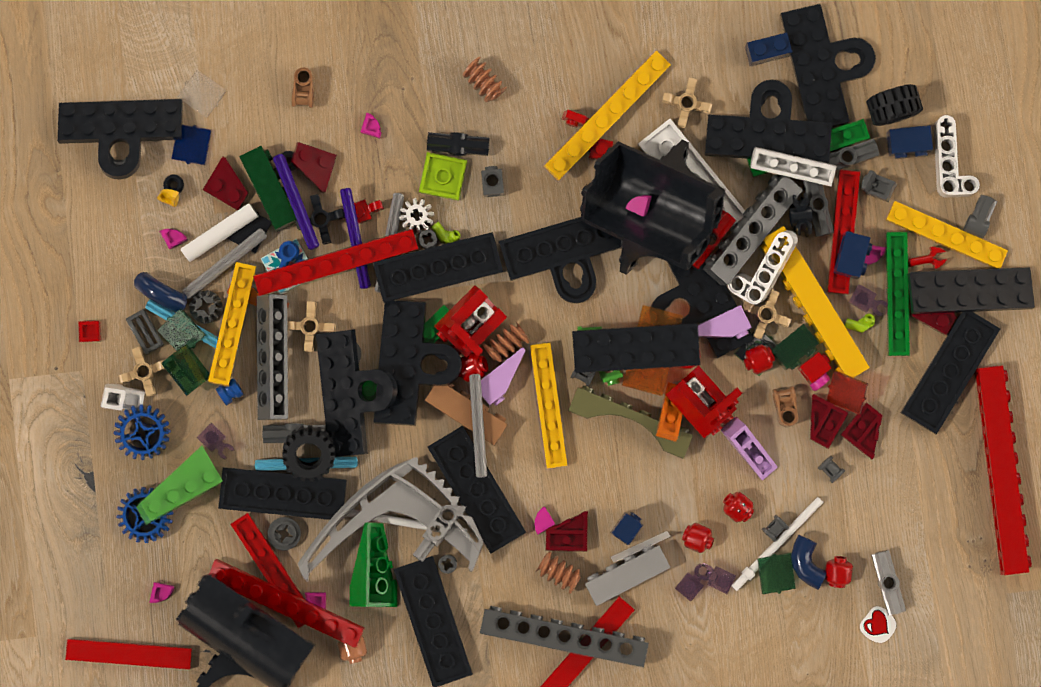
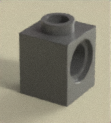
(492, 191)

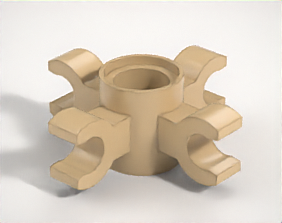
(684, 112)
(755, 310)
(311, 317)
(133, 375)

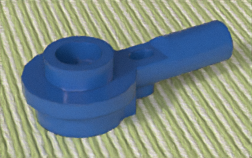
(288, 252)

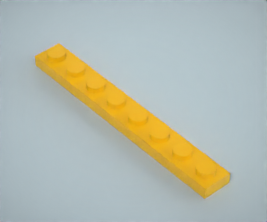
(607, 115)

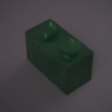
(794, 347)
(186, 369)

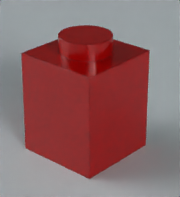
(815, 367)

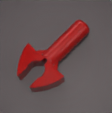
(928, 258)

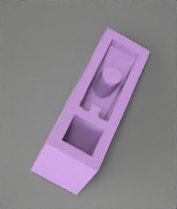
(726, 325)
(499, 380)
(749, 448)

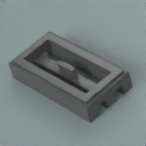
(153, 346)

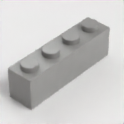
(626, 575)

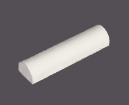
(793, 166)
(219, 232)

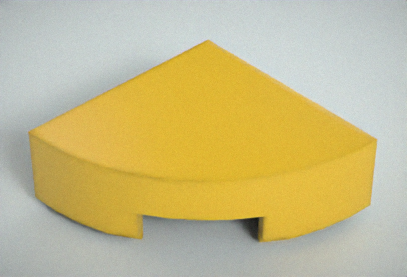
(169, 197)

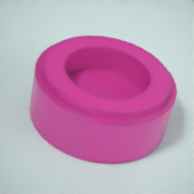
(820, 382)

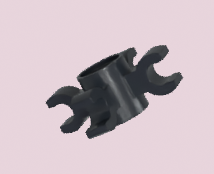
(801, 215)
(331, 216)

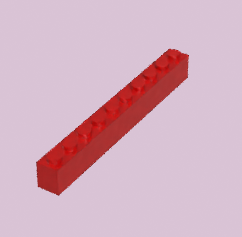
(1002, 470)

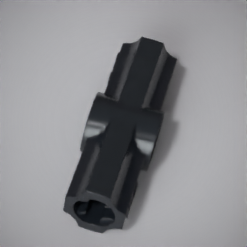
(458, 144)

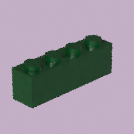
(268, 187)

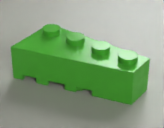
(186, 483)

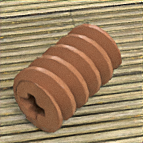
(483, 80)
(506, 343)
(559, 572)

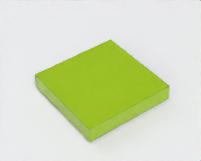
(443, 176)

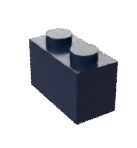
(768, 49)
(909, 141)
(852, 255)
(627, 527)

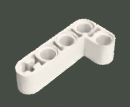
(951, 157)
(767, 265)

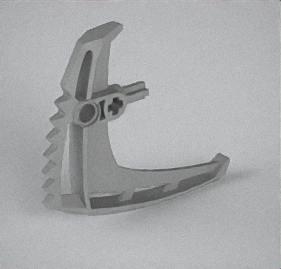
(406, 500)

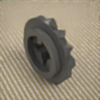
(214, 311)
(280, 524)

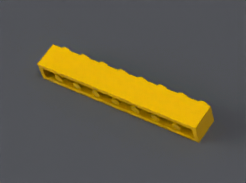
(818, 311)

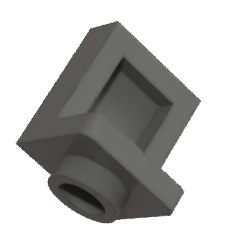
(878, 186)

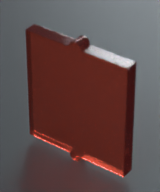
(847, 392)

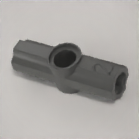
(859, 152)
(821, 218)
(279, 433)

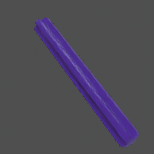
(296, 201)
(354, 233)

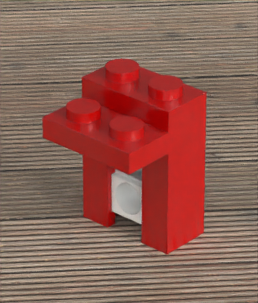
(479, 327)
(703, 402)

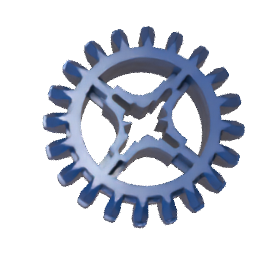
(134, 436)
(139, 521)

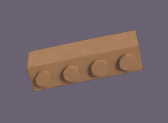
(459, 408)

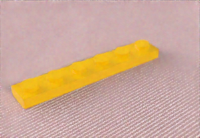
(946, 235)
(232, 324)
(548, 405)

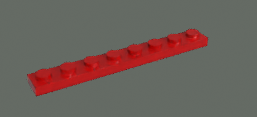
(335, 262)
(288, 604)

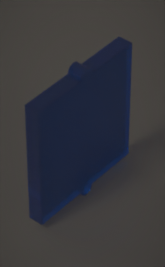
(193, 146)

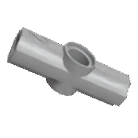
(892, 596)

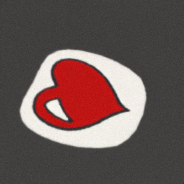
(878, 625)

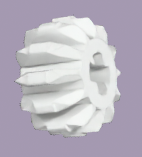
(422, 210)

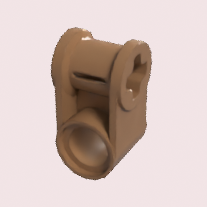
(303, 90)
(785, 404)

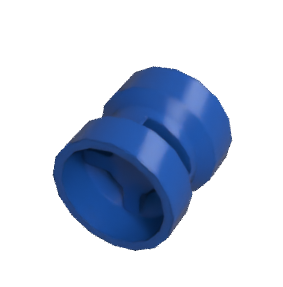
(227, 393)

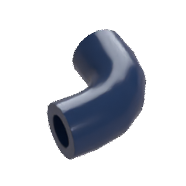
(160, 292)
(803, 564)

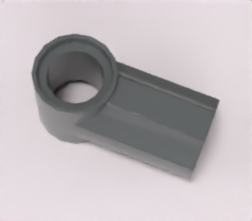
(978, 221)

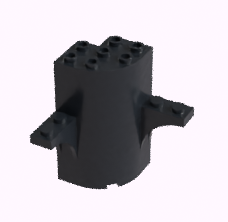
(680, 210)
(243, 635)

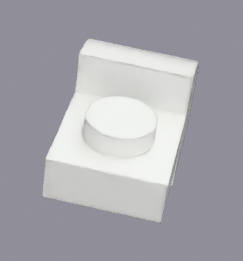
(120, 397)

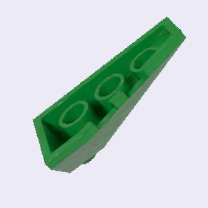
(372, 575)

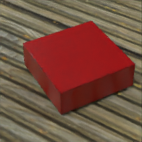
(89, 331)

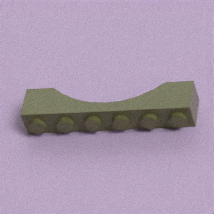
(591, 405)

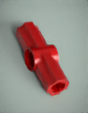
(725, 223)

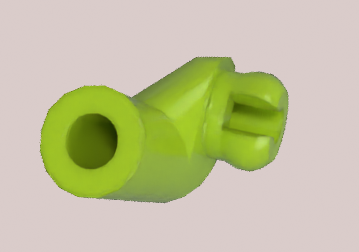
(445, 236)
(862, 324)

